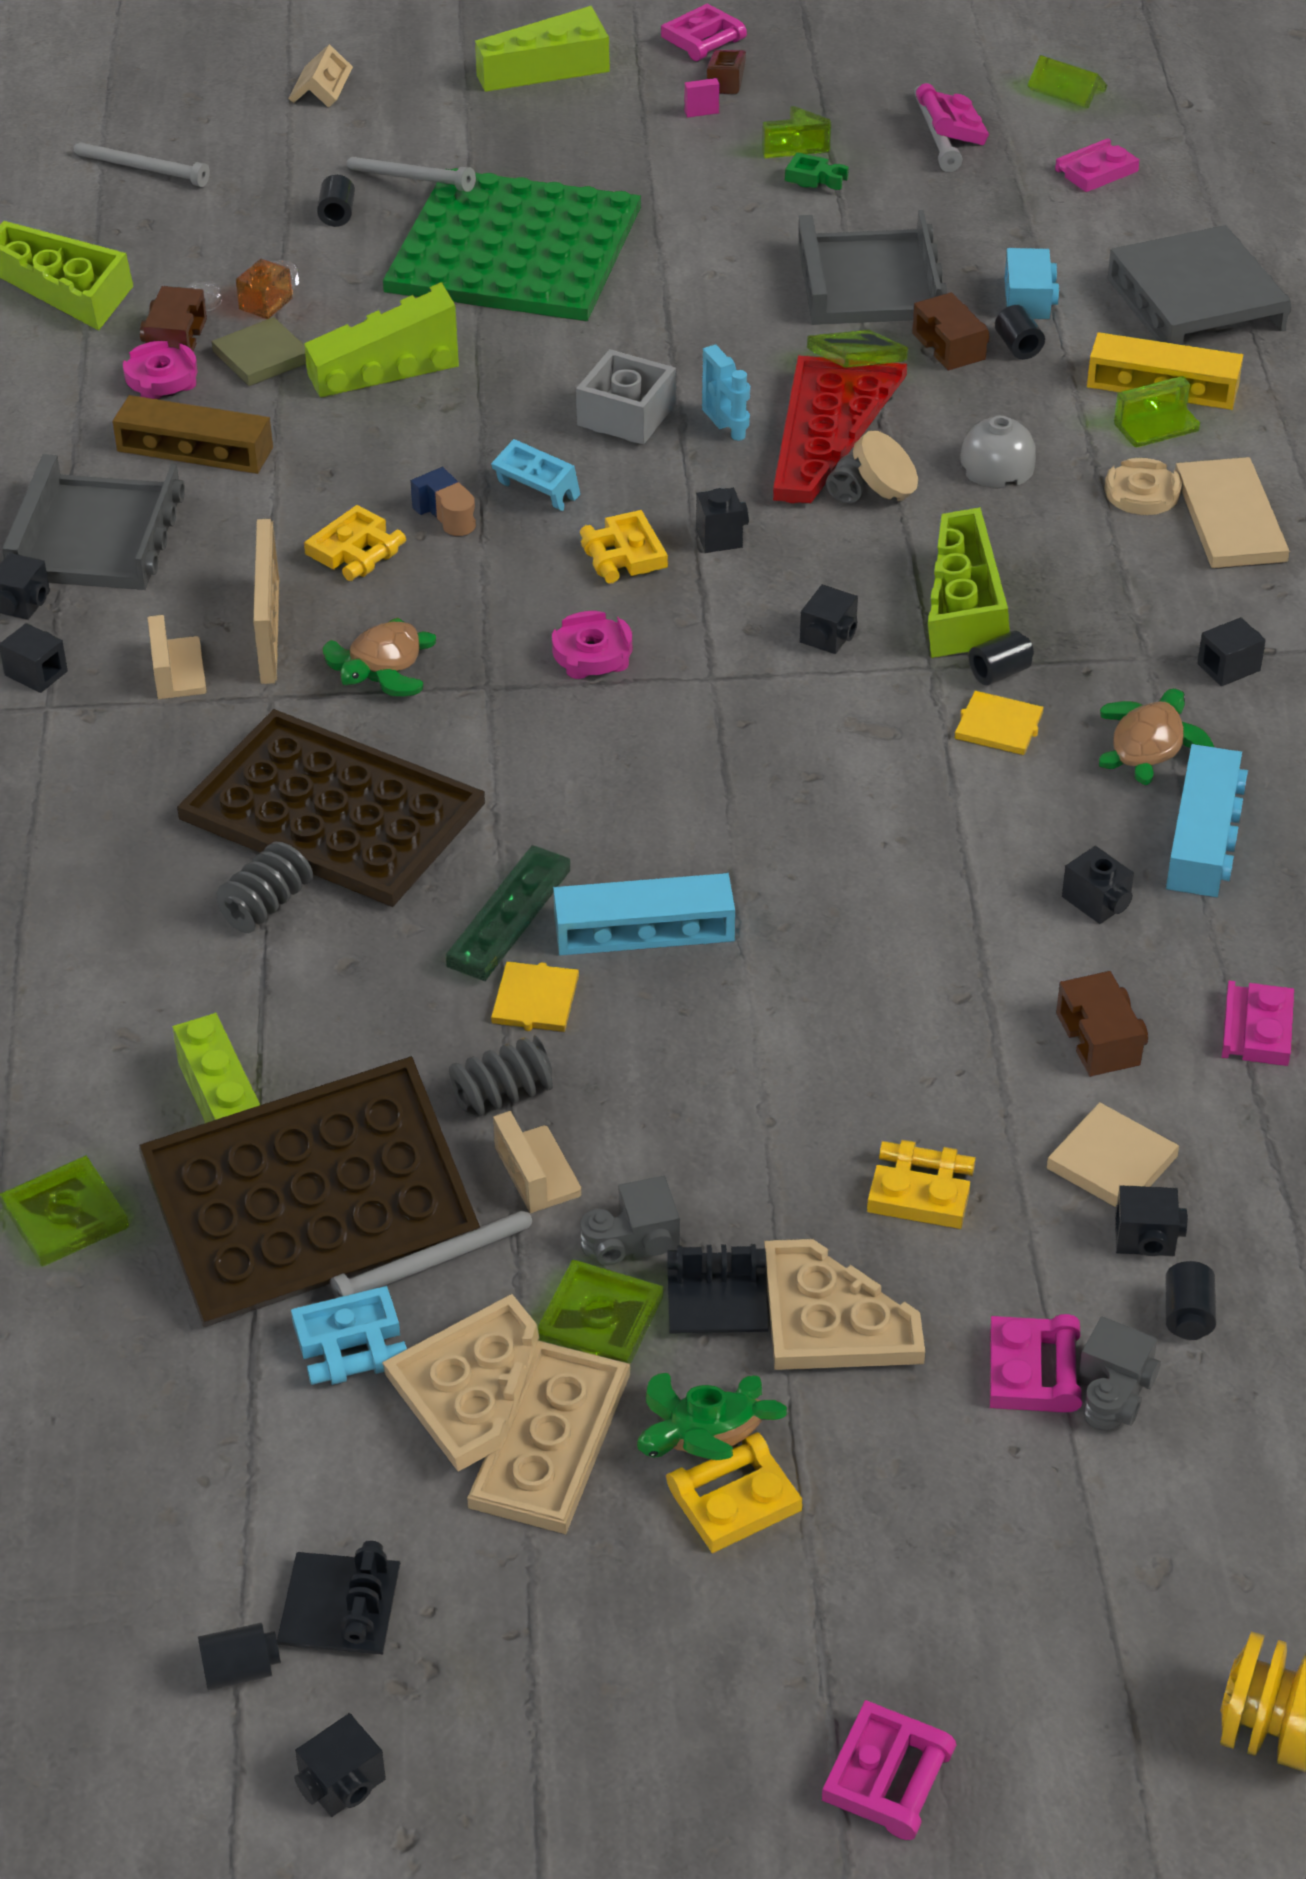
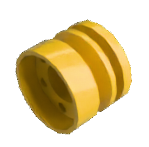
(1267, 1701)

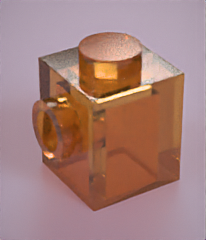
(264, 288)

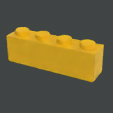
(1130, 363)

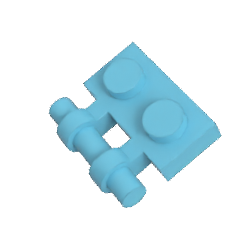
(725, 392)
(343, 1324)

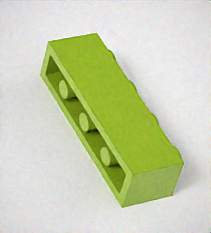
(212, 1068)

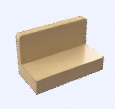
(323, 77)
(175, 662)
(534, 1164)

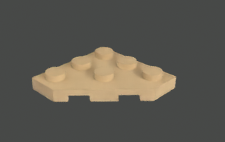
(834, 1313)
(468, 1379)

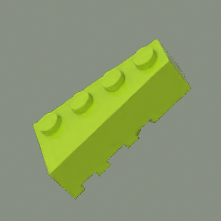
(544, 51)
(65, 272)
(386, 346)
(967, 588)

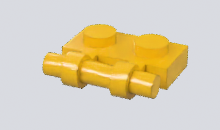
(346, 538)
(634, 546)
(917, 1194)

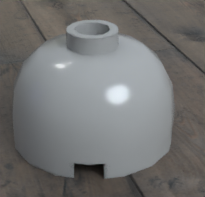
(998, 452)

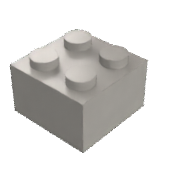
(626, 396)

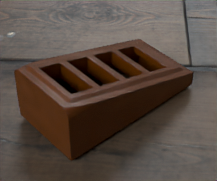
(728, 69)

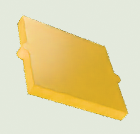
(999, 722)
(535, 996)

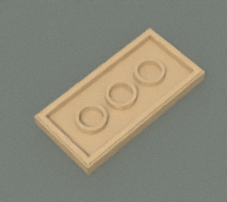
(1232, 513)
(266, 601)
(551, 1438)

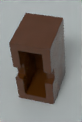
(175, 317)
(951, 330)
(1103, 1021)

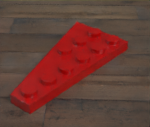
(825, 418)

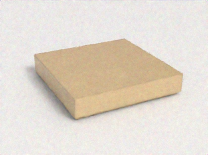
(1111, 1152)

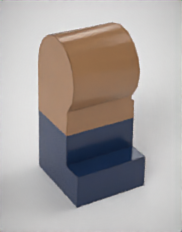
(445, 499)

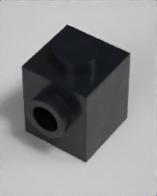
(720, 519)
(22, 585)
(829, 619)
(1231, 651)
(33, 657)
(1098, 884)
(1149, 1220)
(339, 1766)

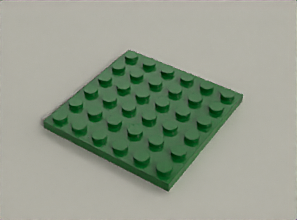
(516, 245)

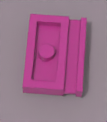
(1097, 165)
(1258, 1023)

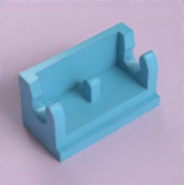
(537, 471)

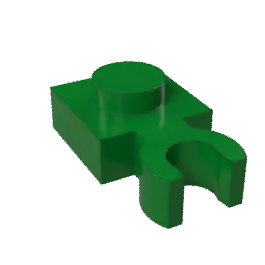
(811, 170)

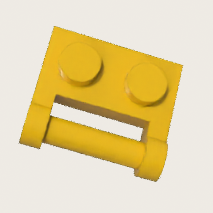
(741, 1505)

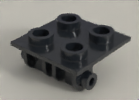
(717, 1290)
(340, 1601)

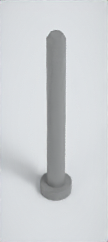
(949, 157)
(197, 173)
(463, 178)
(431, 1256)

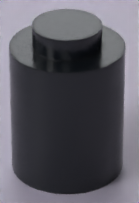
(336, 200)
(1019, 332)
(1001, 657)
(1190, 1300)
(238, 1655)

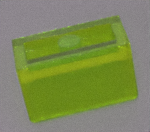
(1065, 81)
(1155, 412)

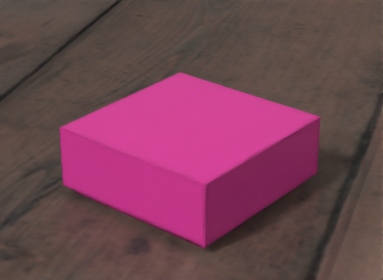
(701, 97)

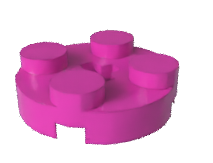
(160, 369)
(607, 654)

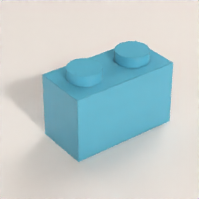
(1031, 281)

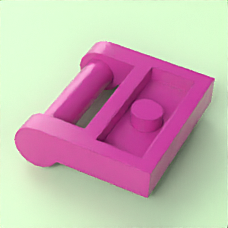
(701, 23)
(952, 115)
(1018, 1369)
(870, 1764)

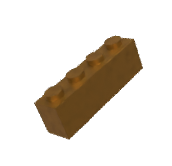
(193, 434)

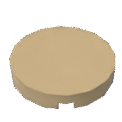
(885, 466)
(1143, 486)

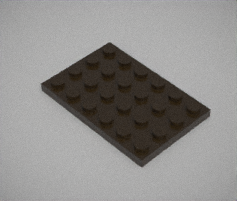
(337, 802)
(307, 1190)

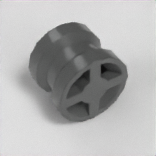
(846, 481)

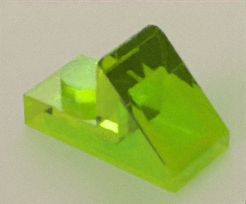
(801, 133)

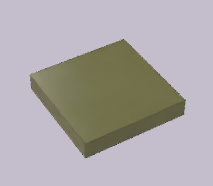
(260, 351)

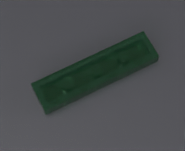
(507, 913)

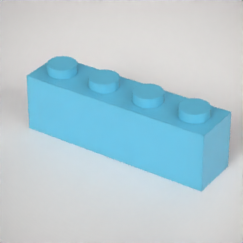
(1204, 821)
(644, 914)

